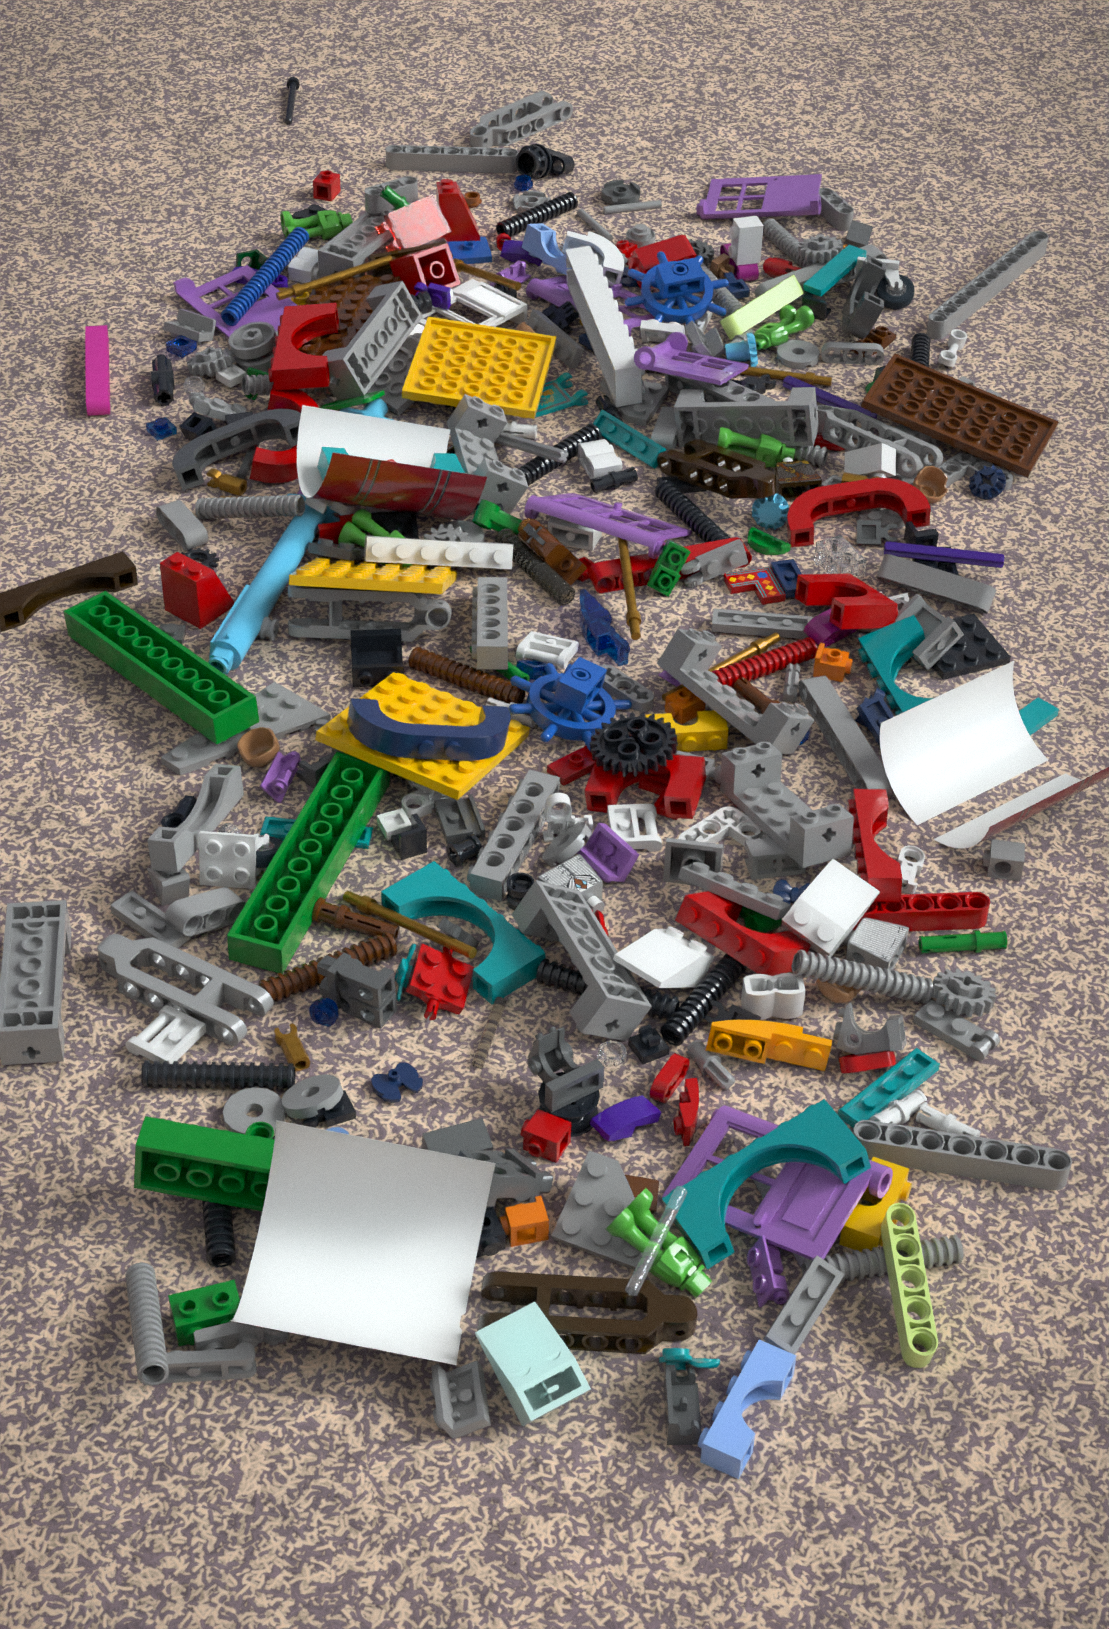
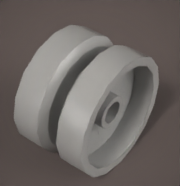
(253, 345)

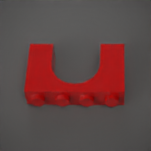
(852, 600)
(682, 775)
(715, 921)

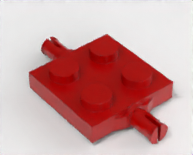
(439, 980)

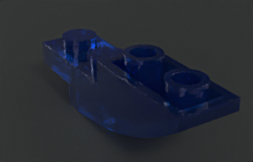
(597, 631)

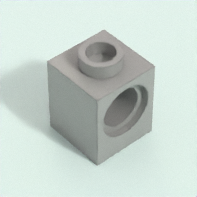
(1004, 860)

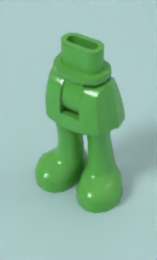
(328, 223)
(790, 322)
(763, 449)
(363, 521)
(677, 1260)

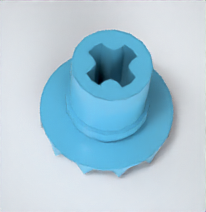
(743, 350)
(770, 511)

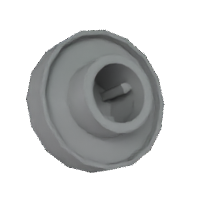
(640, 235)

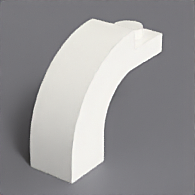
(607, 253)

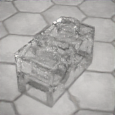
(838, 557)

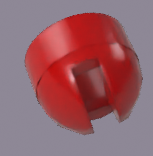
(499, 243)

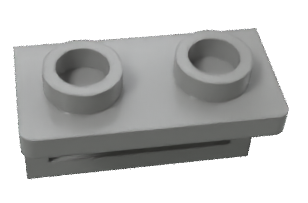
(191, 326)
(705, 344)
(460, 1399)

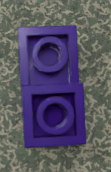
(513, 251)
(622, 1118)

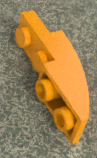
(767, 1039)

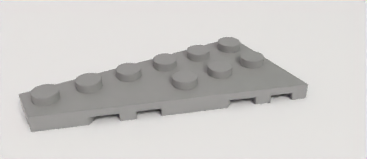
(277, 710)

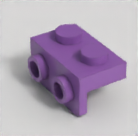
(608, 854)

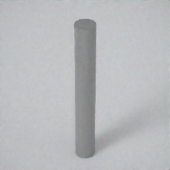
(632, 207)
(594, 224)

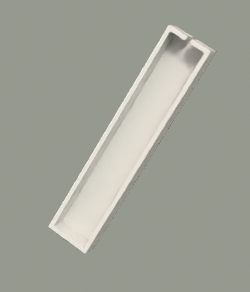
(604, 326)

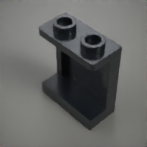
(375, 655)

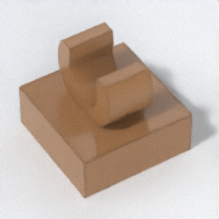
(721, 265)

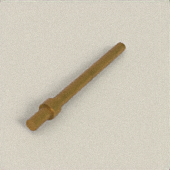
(461, 267)
(298, 289)
(809, 377)
(633, 616)
(756, 647)
(369, 906)

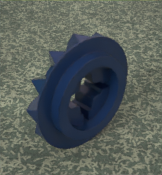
(987, 491)

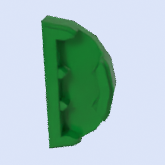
(766, 544)

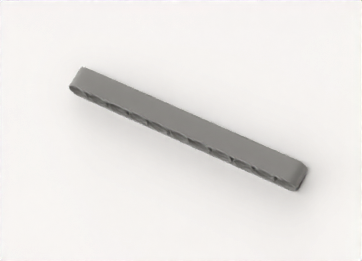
(986, 285)

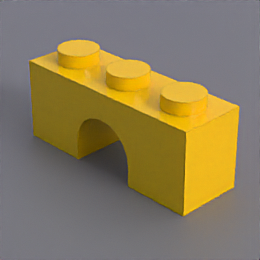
(707, 733)
(865, 1222)

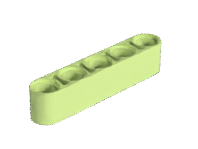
(761, 307)
(905, 1298)

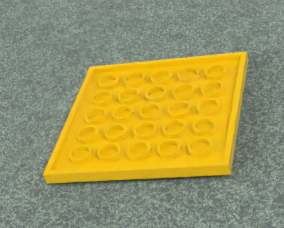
(482, 362)
(374, 577)
(420, 704)

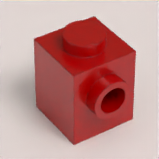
(326, 185)
(546, 1135)

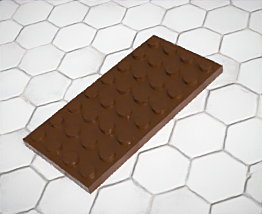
(352, 309)
(960, 415)

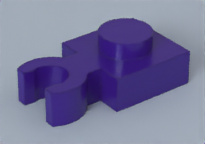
(439, 294)

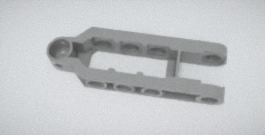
(531, 114)
(908, 448)
(428, 613)
(216, 984)

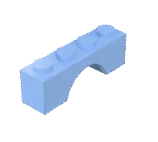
(542, 243)
(763, 1377)

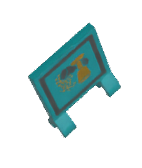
(556, 398)

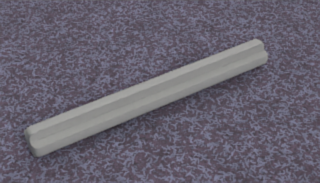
(532, 447)

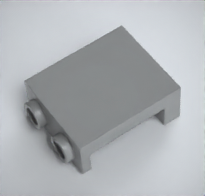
(939, 631)

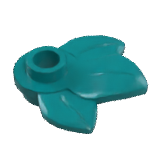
(403, 972)
(681, 1357)

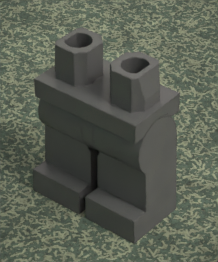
(359, 989)
(513, 1175)

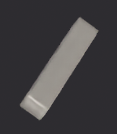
(936, 583)

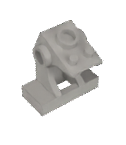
(889, 1037)

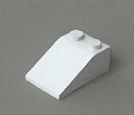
(829, 908)
(667, 959)

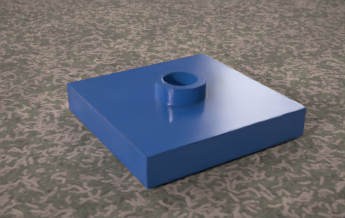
(471, 251)

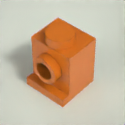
(832, 663)
(683, 705)
(526, 1223)

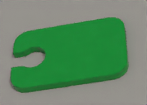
(344, 403)

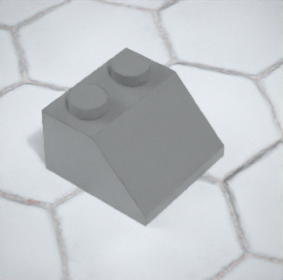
(685, 852)

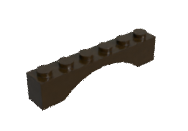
(105, 574)

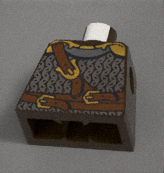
(795, 478)

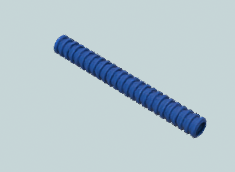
(264, 276)

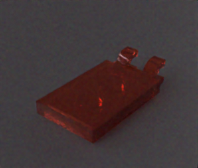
(415, 224)

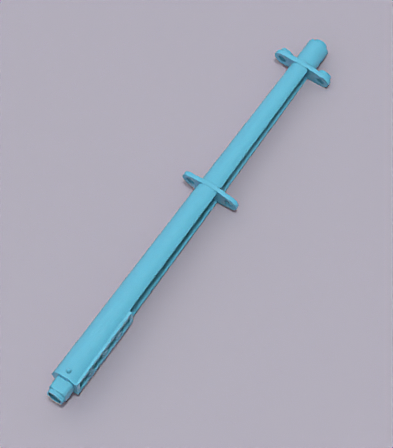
(258, 599)

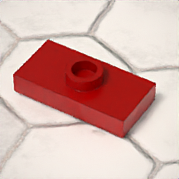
(572, 766)

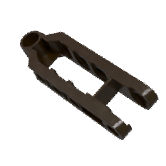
(719, 470)
(664, 1312)

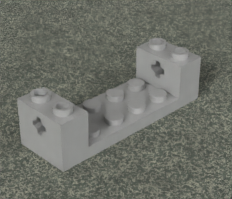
(353, 245)
(376, 343)
(788, 421)
(473, 432)
(688, 661)
(754, 785)
(32, 982)
(613, 1000)

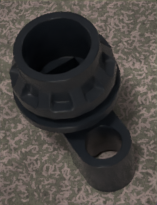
(538, 161)

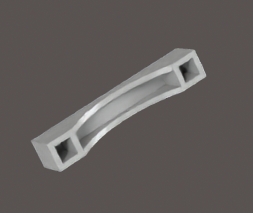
(218, 795)

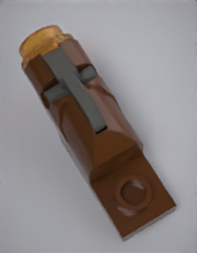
(551, 550)

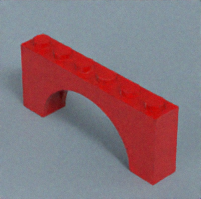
(297, 326)

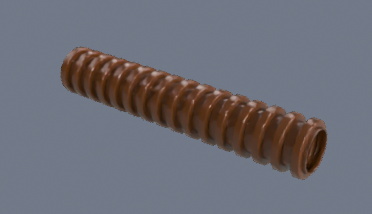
(465, 676)
(308, 976)

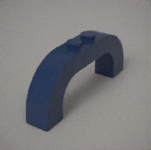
(429, 741)

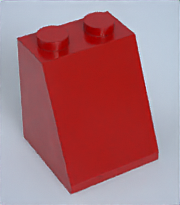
(456, 212)
(675, 249)
(426, 266)
(193, 591)

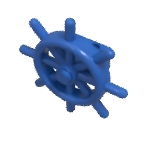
(677, 283)
(575, 698)

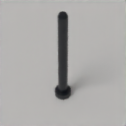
(293, 85)

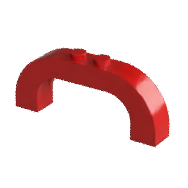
(280, 465)
(852, 497)

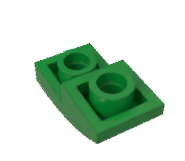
(667, 568)

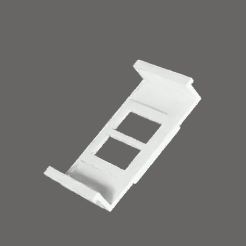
(481, 298)

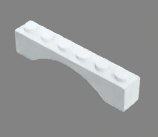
(438, 552)

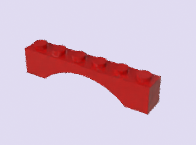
(873, 864)

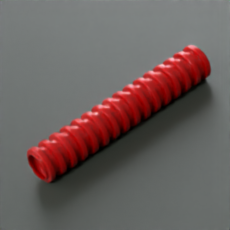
(768, 662)

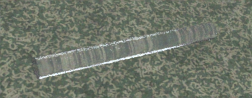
(656, 1241)

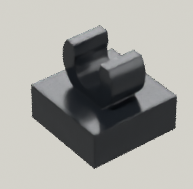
(648, 1045)

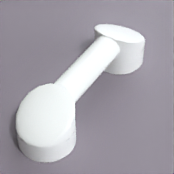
(956, 342)

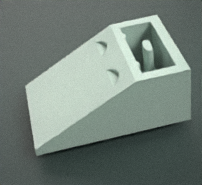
(532, 1363)

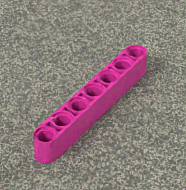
(97, 370)

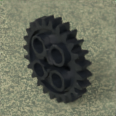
(633, 744)

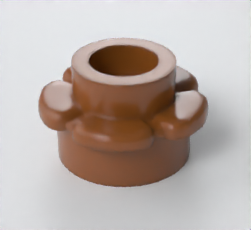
(473, 199)

